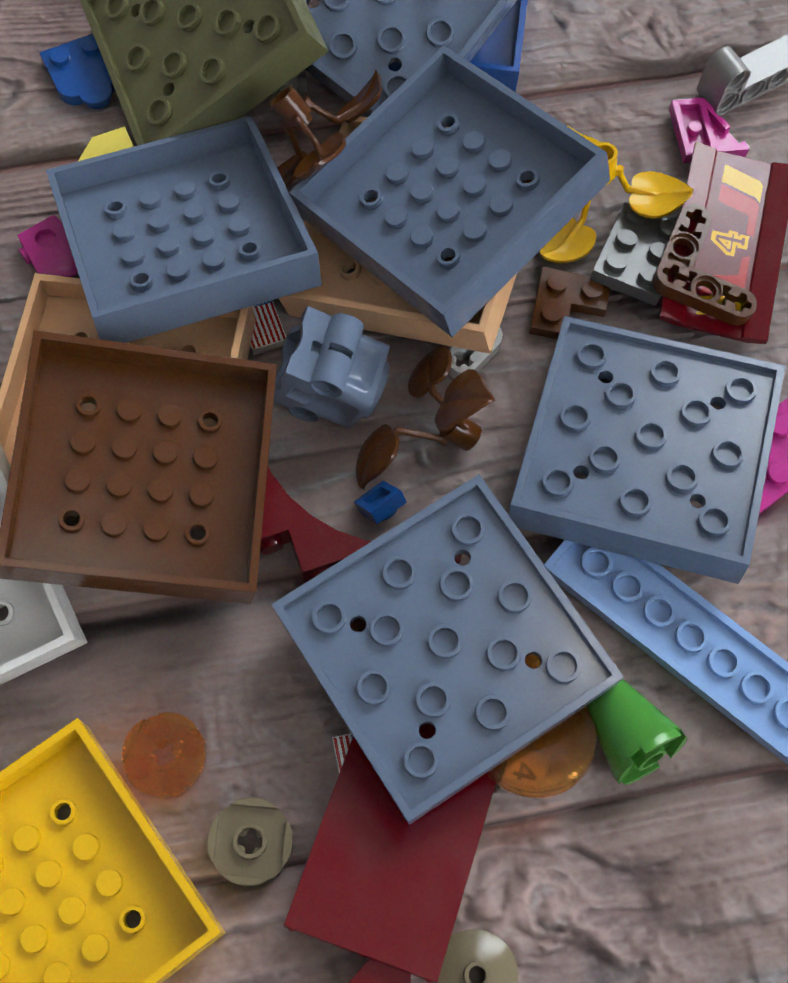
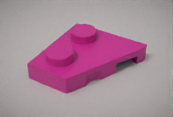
(697, 121)

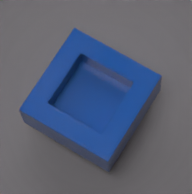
(380, 502)

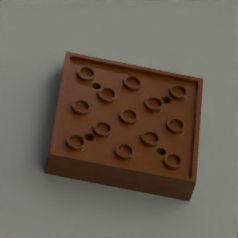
(138, 470)

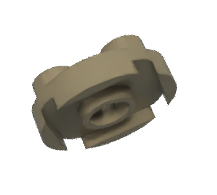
(231, 858)

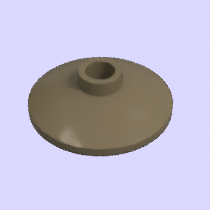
(479, 949)

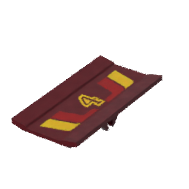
(742, 242)

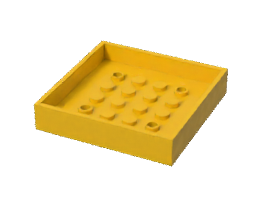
(81, 876)

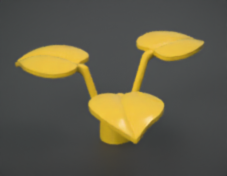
(651, 196)

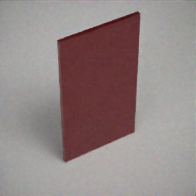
(387, 883)

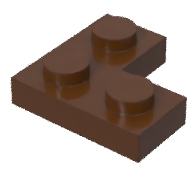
(561, 293)

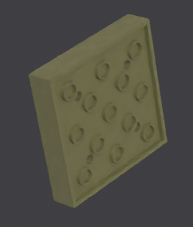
(200, 55)

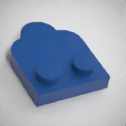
(79, 72)

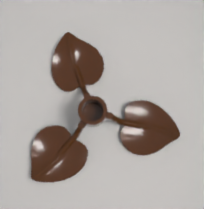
(296, 114)
(461, 400)

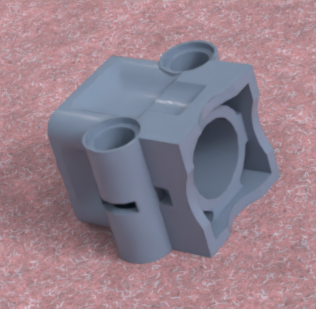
(331, 369)

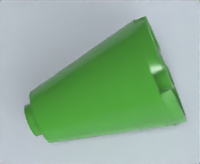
(633, 733)

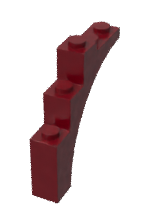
(312, 541)

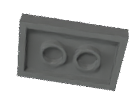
(633, 255)

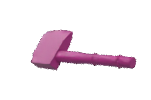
(48, 248)

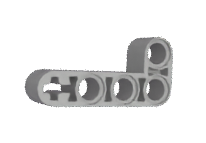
(735, 80)

